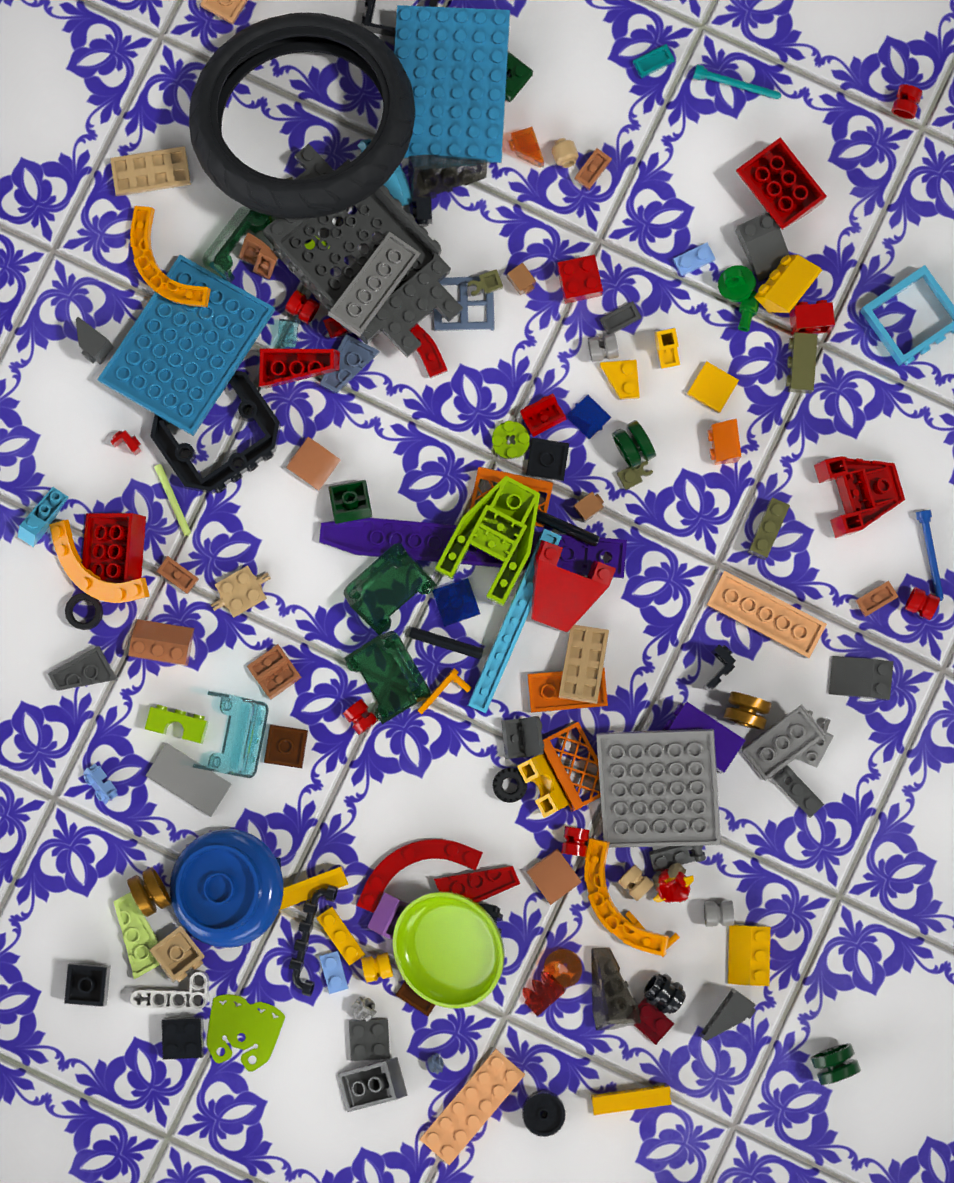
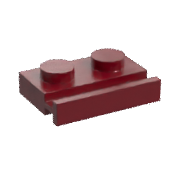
(653, 1022)

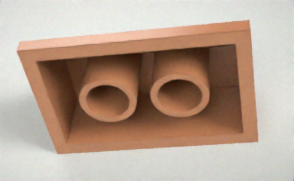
(161, 642)

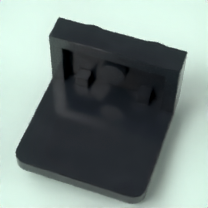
(723, 654)

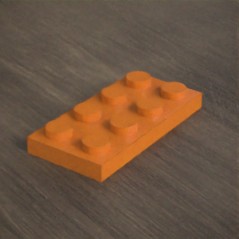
(545, 690)

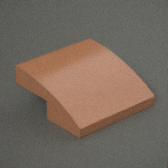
(258, 254)
(313, 463)
(274, 671)
(553, 876)

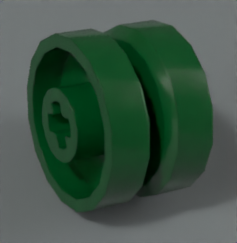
(633, 444)
(835, 1064)

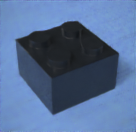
(87, 984)
(183, 1037)

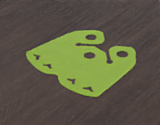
(245, 1019)

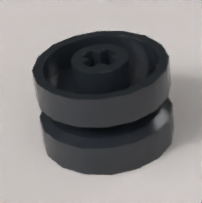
(537, 1123)

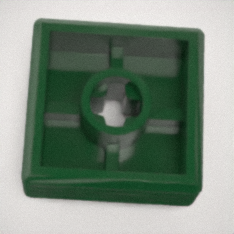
(519, 76)
(343, 509)

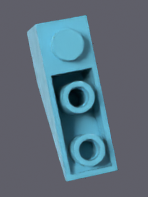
(42, 515)

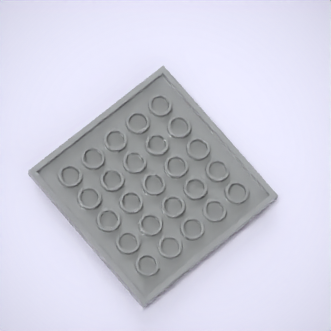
(659, 788)

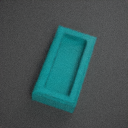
(653, 61)

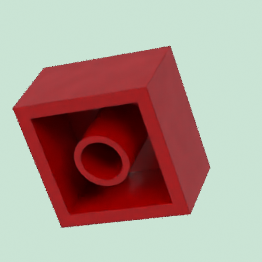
(579, 279)
(812, 317)

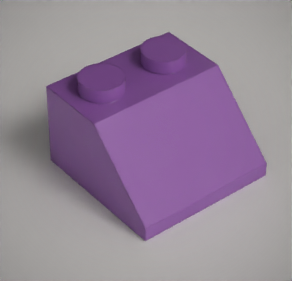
(386, 915)

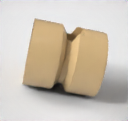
(635, 882)

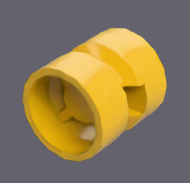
(377, 967)

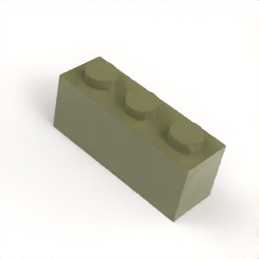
(802, 363)
(768, 528)

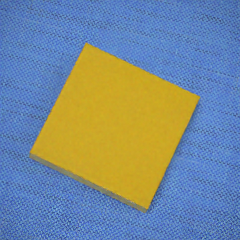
(712, 387)

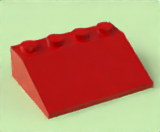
(781, 184)
(114, 545)

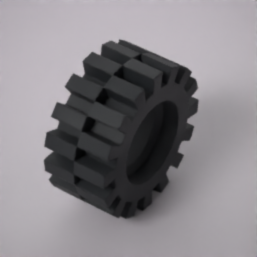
(499, 791)

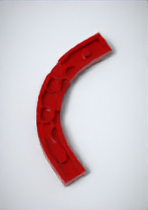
(428, 350)
(408, 855)

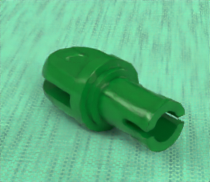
(748, 309)

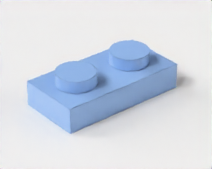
(694, 259)
(333, 972)

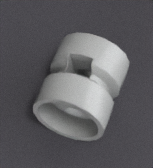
(609, 349)
(719, 913)

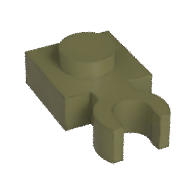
(488, 282)
(631, 478)

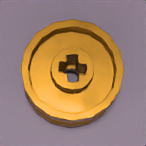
(747, 710)
(149, 892)

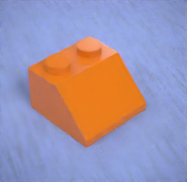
(724, 442)

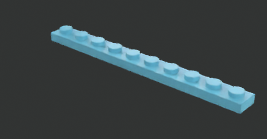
(508, 633)

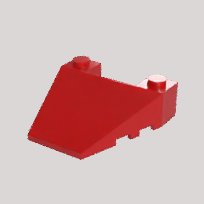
(865, 490)
(561, 595)

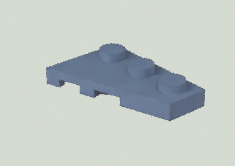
(353, 358)

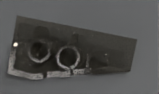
(437, 174)
(610, 996)

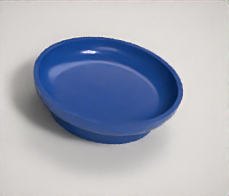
(226, 888)

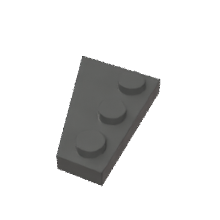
(83, 671)

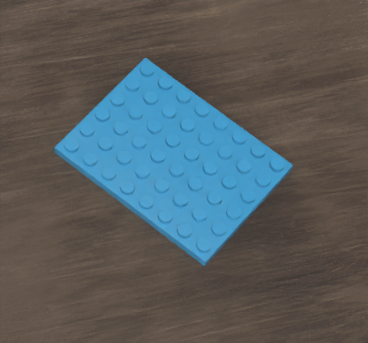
(456, 78)
(183, 354)

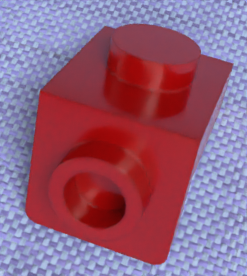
(132, 442)

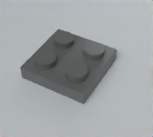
(369, 1039)

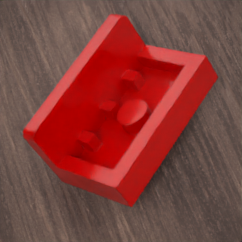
(542, 415)

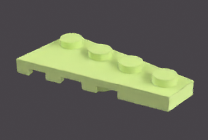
(136, 935)

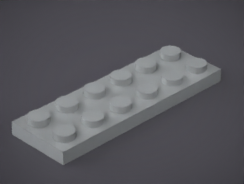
(374, 284)

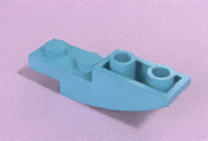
(397, 183)

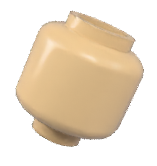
(565, 153)

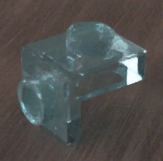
(287, 333)

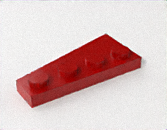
(479, 884)

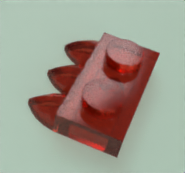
(544, 993)

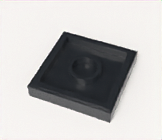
(547, 459)

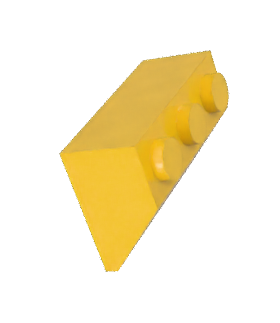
(787, 284)
(749, 955)

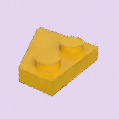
(623, 378)

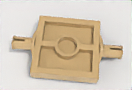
(240, 591)

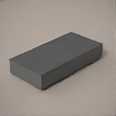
(620, 318)

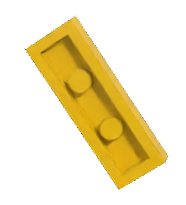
(340, 936)

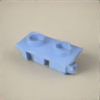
(102, 790)

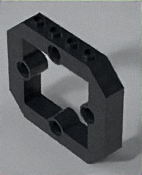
(226, 473)

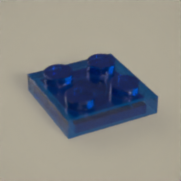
(456, 602)

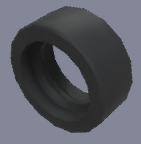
(69, 611)

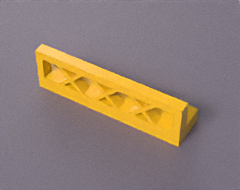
(304, 890)
(631, 1099)

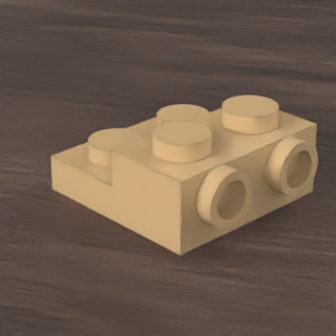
(177, 954)

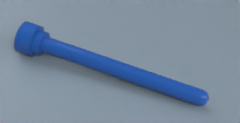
(925, 517)

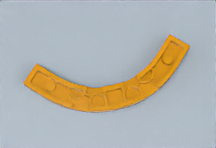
(149, 270)
(85, 578)
(606, 910)

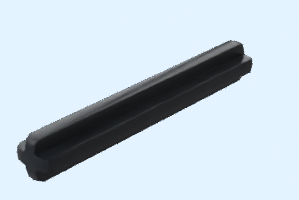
(567, 528)
(445, 642)

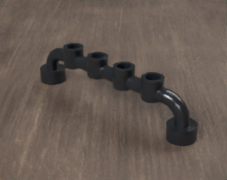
(301, 945)

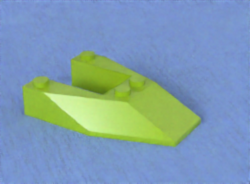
(501, 527)

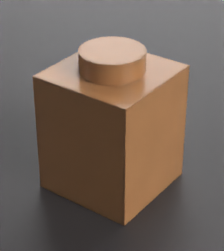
(521, 279)
(589, 506)

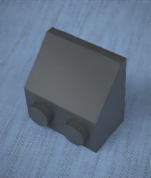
(93, 343)

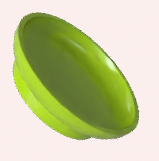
(448, 949)

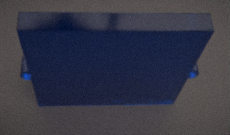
(588, 417)

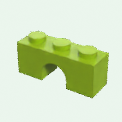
(160, 719)

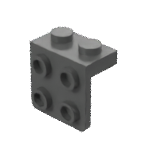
(522, 737)

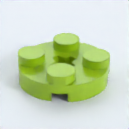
(510, 429)

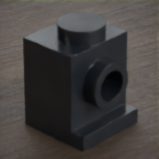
(423, 210)

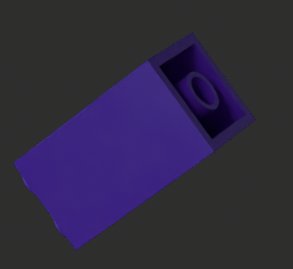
(726, 741)

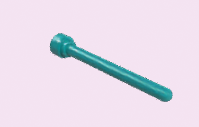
(702, 73)

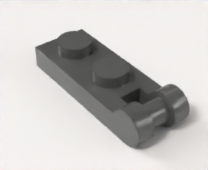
(798, 792)
(665, 857)

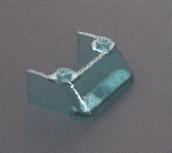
(242, 736)

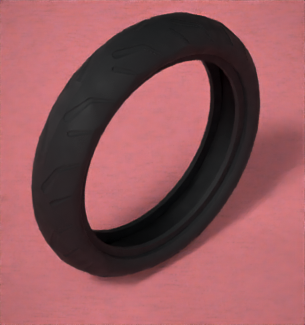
(286, 36)

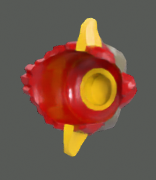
(672, 884)

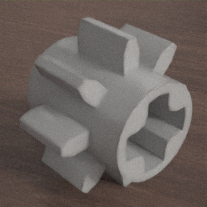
(364, 1009)

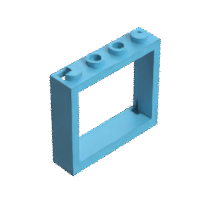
(883, 335)

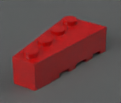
(292, 365)

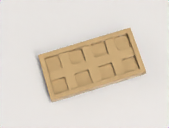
(150, 171)
(584, 664)

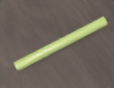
(172, 499)

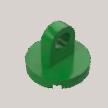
(736, 283)

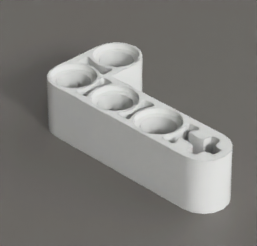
(169, 995)

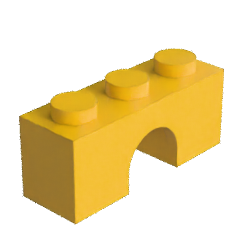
(551, 794)

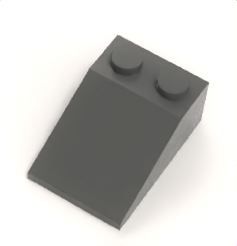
(762, 244)
(861, 678)
(729, 1014)
(372, 1084)

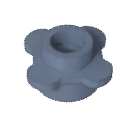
(435, 1064)

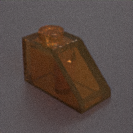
(526, 146)

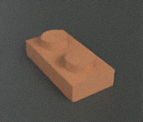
(593, 169)
(177, 575)
(876, 598)

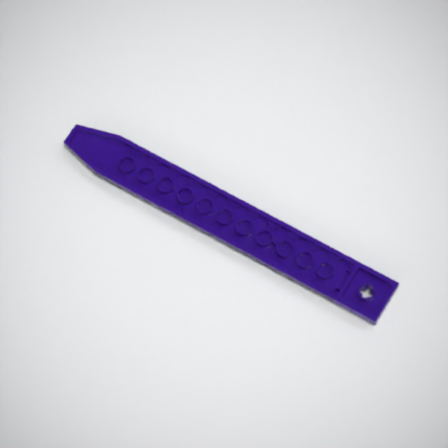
(429, 540)

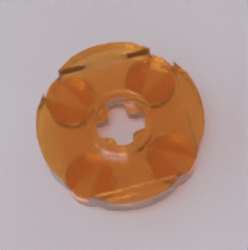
(573, 963)

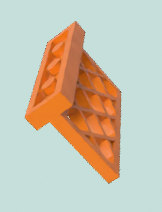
(497, 476)
(559, 769)

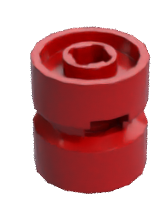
(906, 101)
(303, 307)
(922, 603)
(360, 716)
(575, 841)

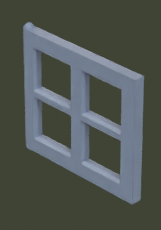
(464, 324)

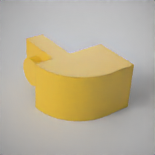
(667, 345)

